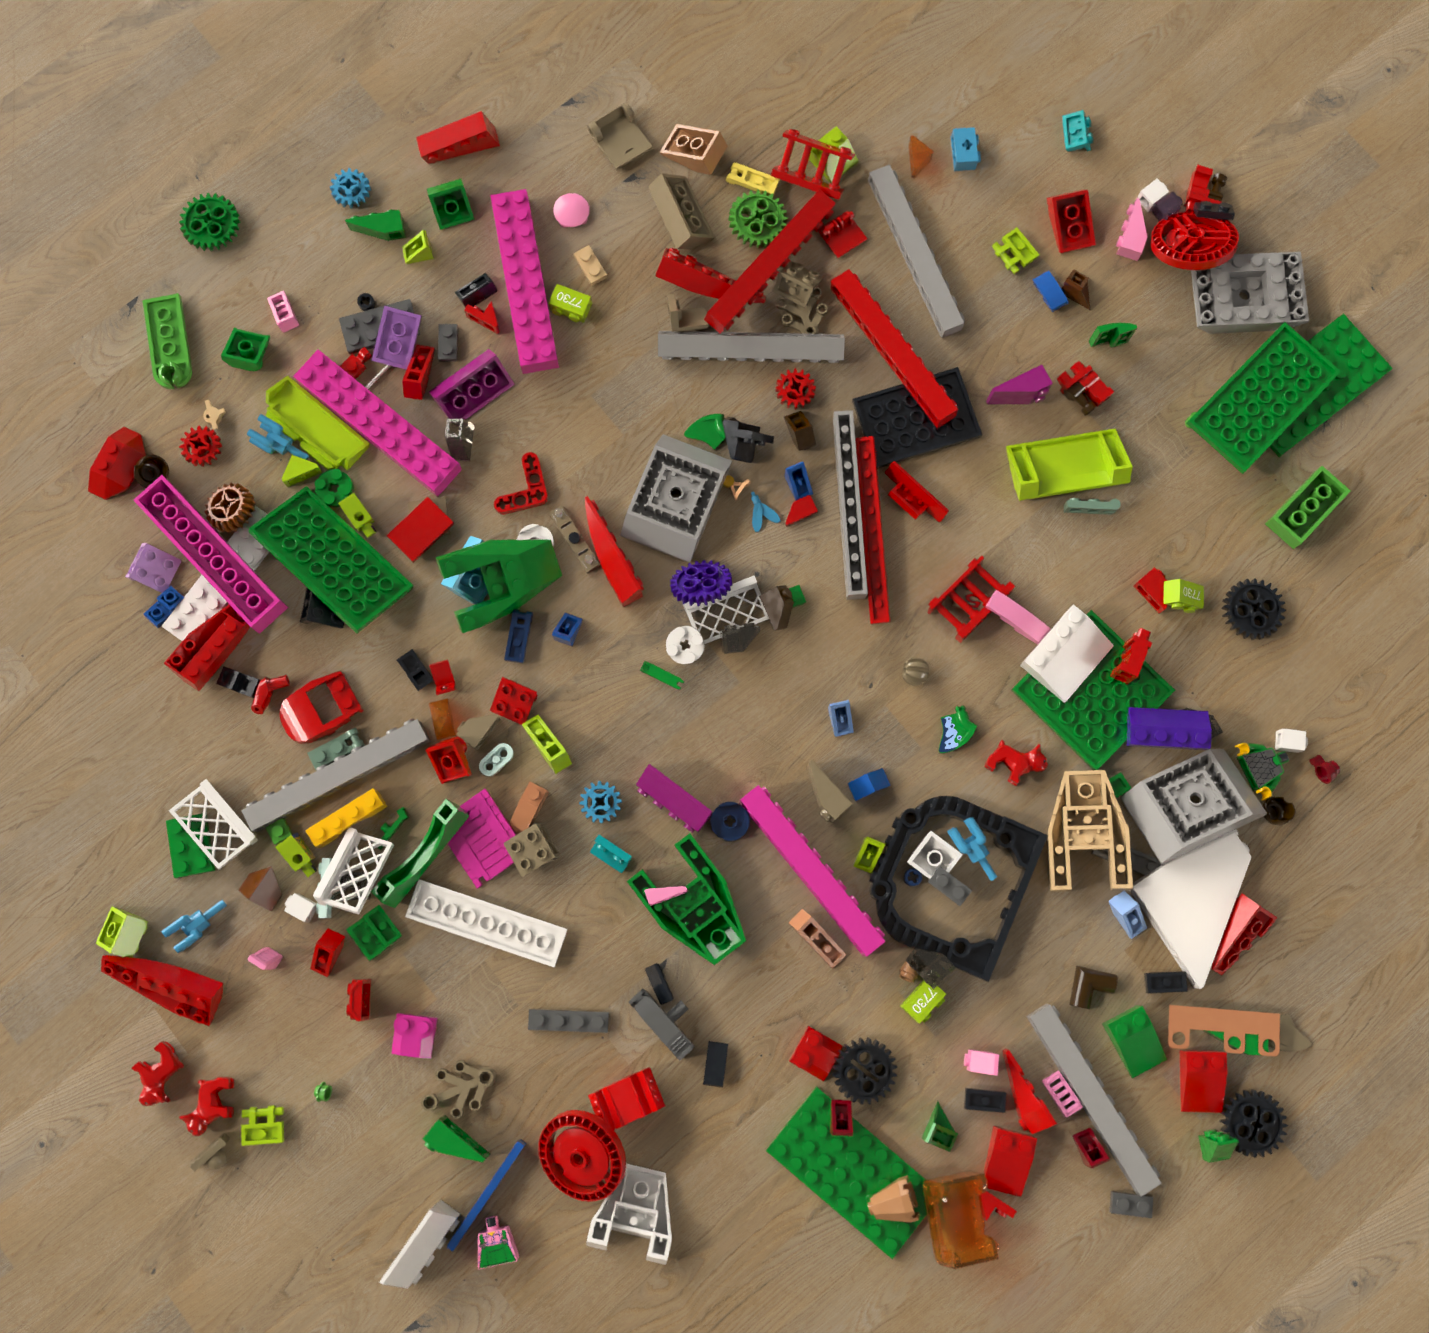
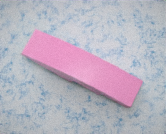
(1018, 617)

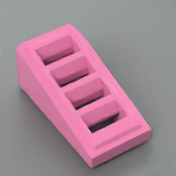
(288, 321)
(659, 895)
(266, 958)
(1072, 1097)

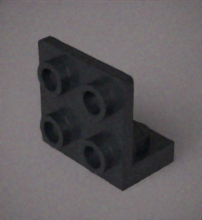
(316, 611)

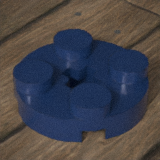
(736, 812)

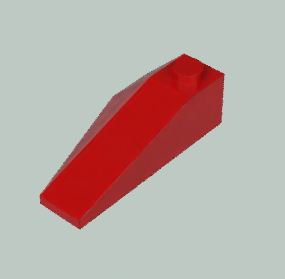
(1244, 925)
(1031, 1110)

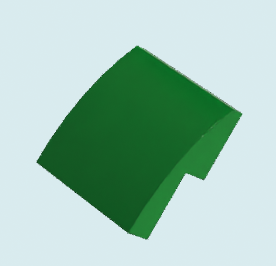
(1113, 333)
(374, 933)

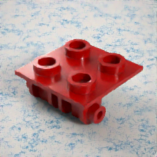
(842, 234)
(513, 701)

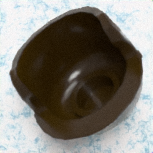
(149, 469)

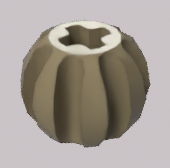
(915, 671)

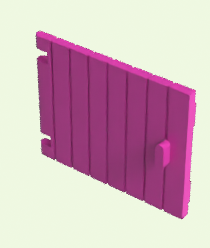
(482, 838)

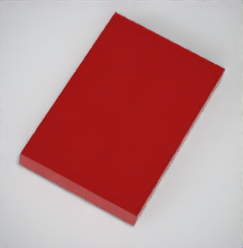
(420, 529)

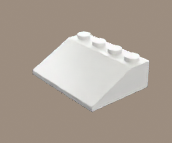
(1067, 653)
(421, 1246)

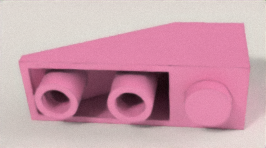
(1134, 235)

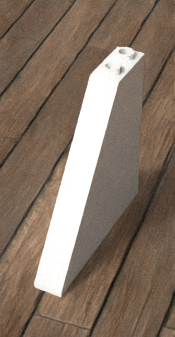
(1193, 900)

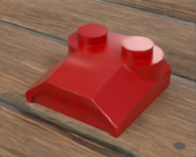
(449, 759)
(359, 999)
(815, 1053)

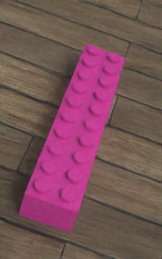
(524, 281)
(377, 423)
(210, 554)
(811, 871)

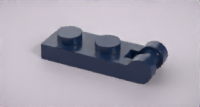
(518, 637)

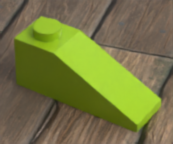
(547, 744)

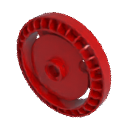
(1194, 241)
(583, 1155)

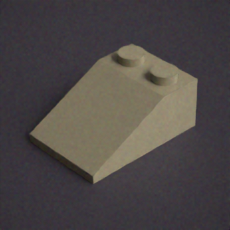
(828, 796)

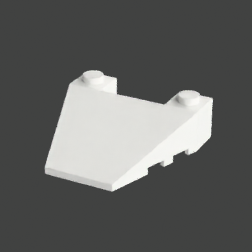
(637, 1209)

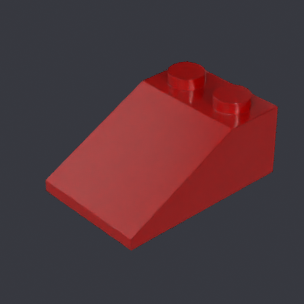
(1071, 220)
(1202, 1080)
(1009, 1160)

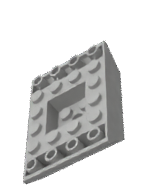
(1273, 291)
(671, 522)
(1178, 825)

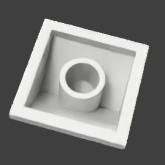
(933, 853)

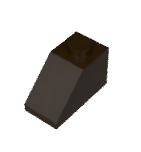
(800, 430)
(778, 606)

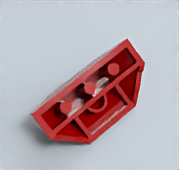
(115, 463)

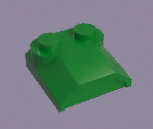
(245, 350)

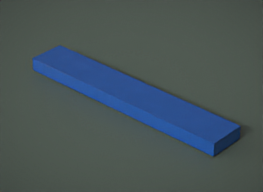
(486, 1195)

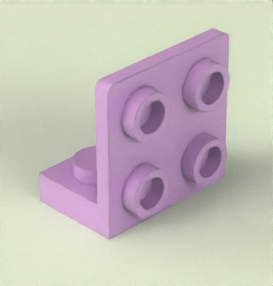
(153, 568)

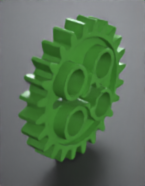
(748, 205)

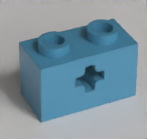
(964, 149)

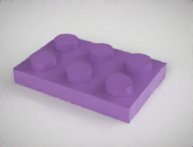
(396, 337)

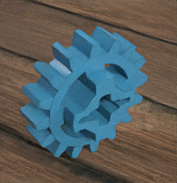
(350, 188)
(607, 808)

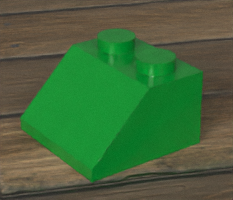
(450, 204)

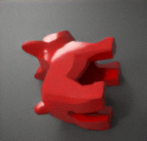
(1017, 762)
(155, 1076)
(209, 1105)

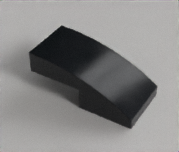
(415, 670)
(238, 682)
(715, 1064)

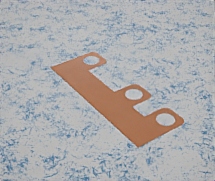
(1230, 1022)

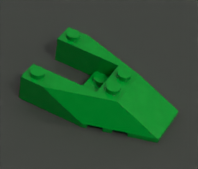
(511, 572)
(702, 916)

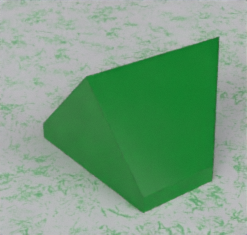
(939, 1130)

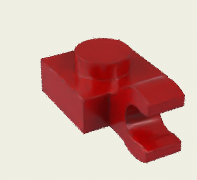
(354, 365)

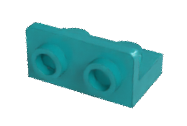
(1077, 131)
(610, 854)

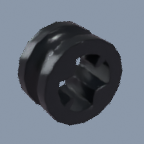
(366, 296)

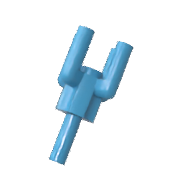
(275, 439)
(973, 845)
(192, 925)

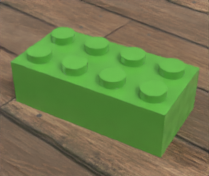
(1307, 507)

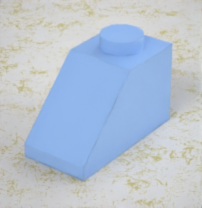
(1128, 914)

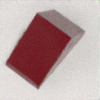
(841, 1118)
(1090, 1148)

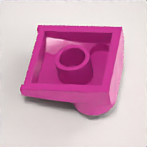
(414, 1035)

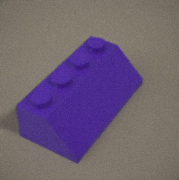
(1168, 728)

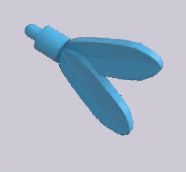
(759, 510)

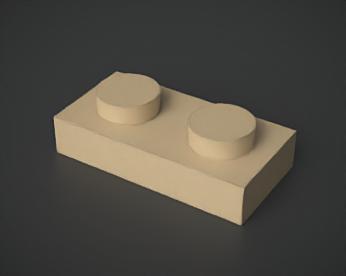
(590, 265)

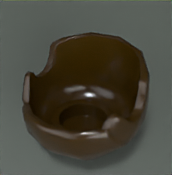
(1278, 810)

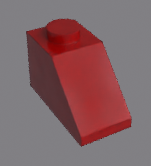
(1152, 589)
(327, 952)

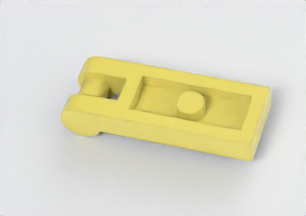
(752, 179)

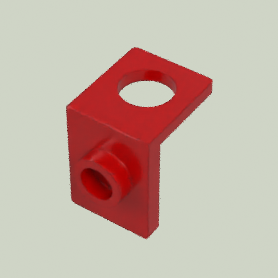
(443, 677)

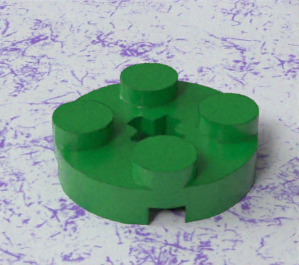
(333, 477)

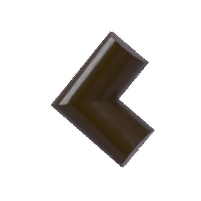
(1087, 981)

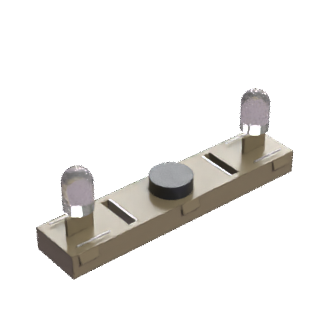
(574, 539)

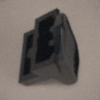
(743, 438)

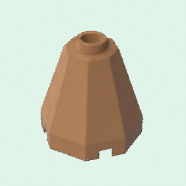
(895, 1202)

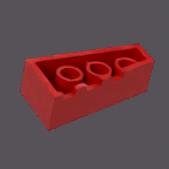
(458, 138)

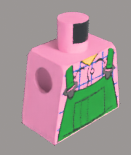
(496, 1245)

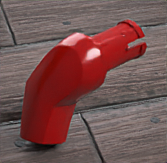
(265, 690)

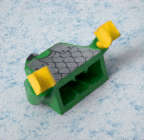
(1261, 767)

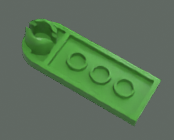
(168, 340)

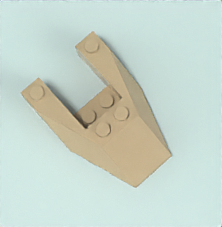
(1088, 819)

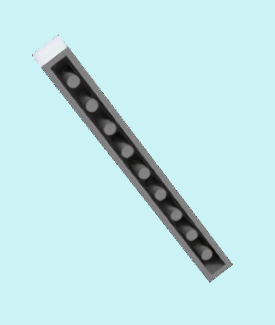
(916, 251)
(751, 345)
(849, 505)
(336, 775)
(1094, 1100)

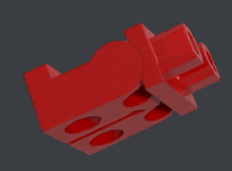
(1132, 657)

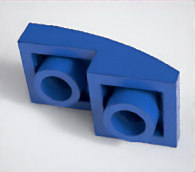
(1051, 291)
(163, 607)

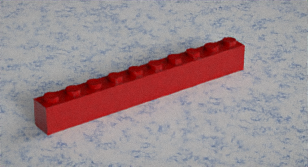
(767, 264)
(894, 348)

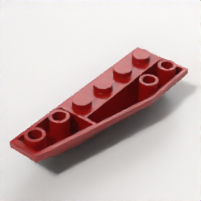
(695, 276)
(612, 559)
(207, 647)
(168, 985)

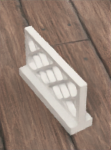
(736, 588)
(226, 812)
(338, 866)

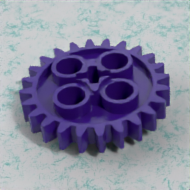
(701, 583)

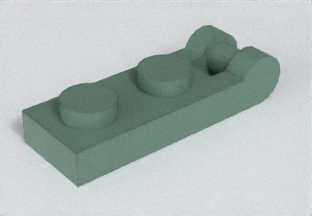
(1092, 506)
(329, 751)

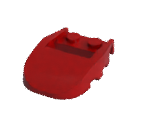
(303, 721)

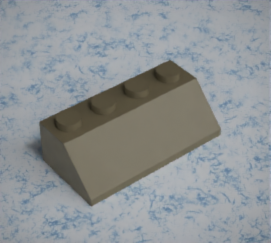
(680, 211)

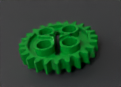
(209, 222)

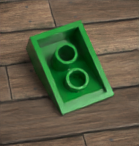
(1135, 1040)
(451, 1140)

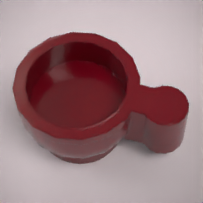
(1324, 770)

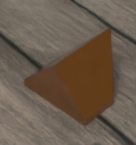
(1077, 289)
(262, 888)

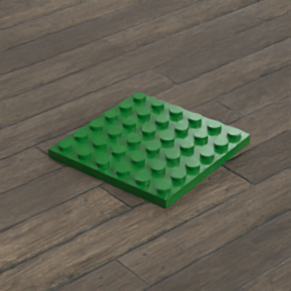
(1097, 712)

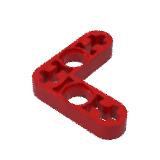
(533, 489)

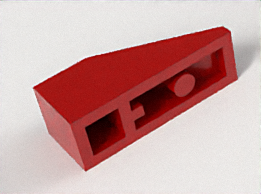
(418, 372)

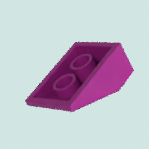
(1023, 389)

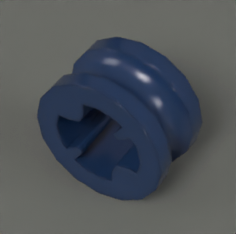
(914, 871)

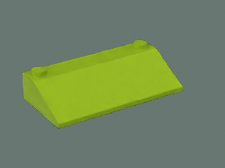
(1068, 464)

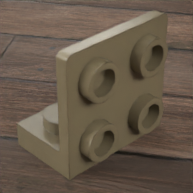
(797, 283)
(685, 318)
(531, 849)

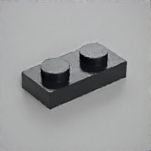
(1215, 211)
(1166, 982)
(985, 1100)

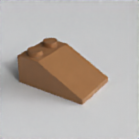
(695, 148)

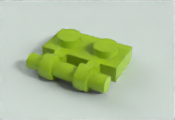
(1019, 247)
(262, 1133)

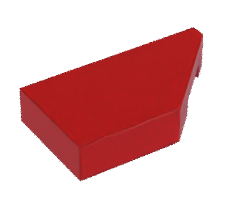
(800, 510)

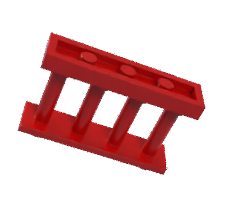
(799, 177)
(976, 616)

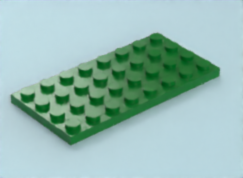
(1359, 367)
(1263, 397)
(331, 559)
(846, 1170)

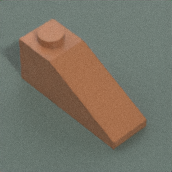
(528, 807)
(817, 938)

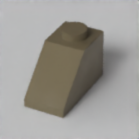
(477, 729)

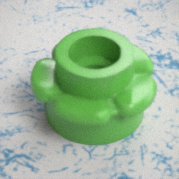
(323, 1092)

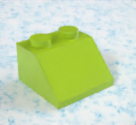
(837, 139)
(122, 932)

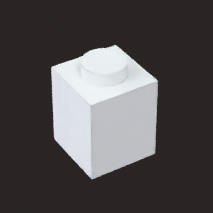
(1151, 194)
(1291, 740)
(300, 907)

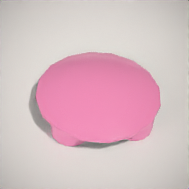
(571, 210)

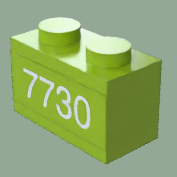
(570, 303)
(1183, 595)
(922, 1002)

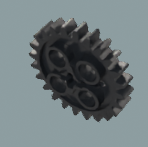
(1261, 595)
(854, 1085)
(1271, 1128)

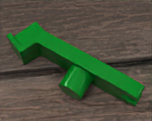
(661, 675)
(391, 830)

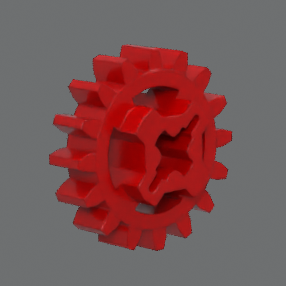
(798, 381)
(201, 453)

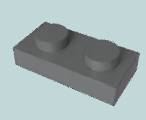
(448, 343)
(949, 886)
(1131, 1204)

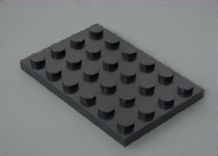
(904, 428)

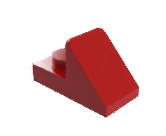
(484, 318)
(989, 1202)

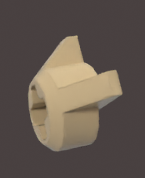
(213, 415)

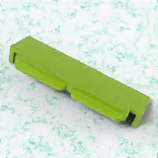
(314, 425)

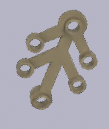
(803, 313)
(462, 1087)

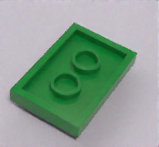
(185, 854)

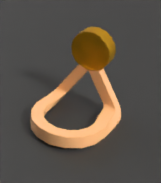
(729, 483)

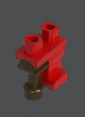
(1198, 189)
(1084, 382)

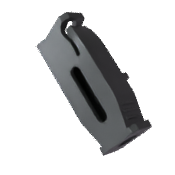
(663, 1023)

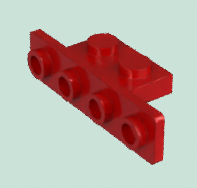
(912, 495)

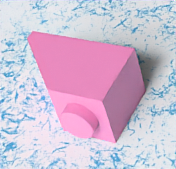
(982, 1062)

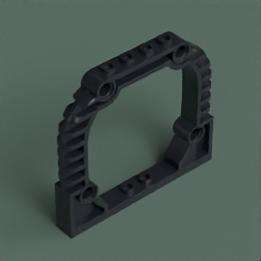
(1024, 846)

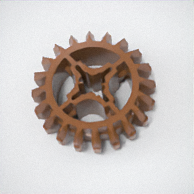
(225, 504)

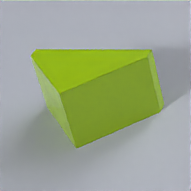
(418, 249)
(299, 470)
(869, 854)

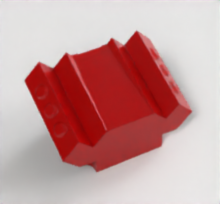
(627, 1099)

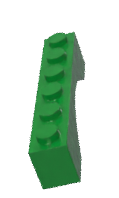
(397, 883)

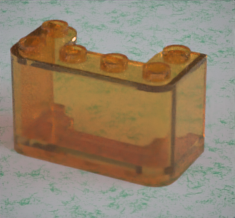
(957, 1220)

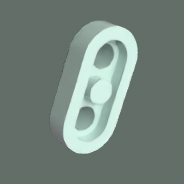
(494, 757)

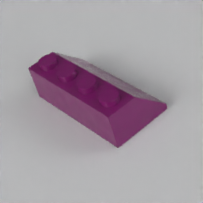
(472, 386)
(673, 798)

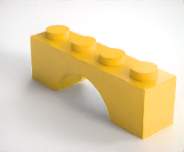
(350, 814)

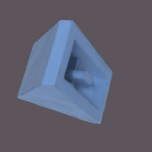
(841, 718)

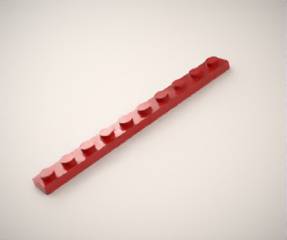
(872, 531)

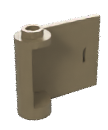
(619, 136)

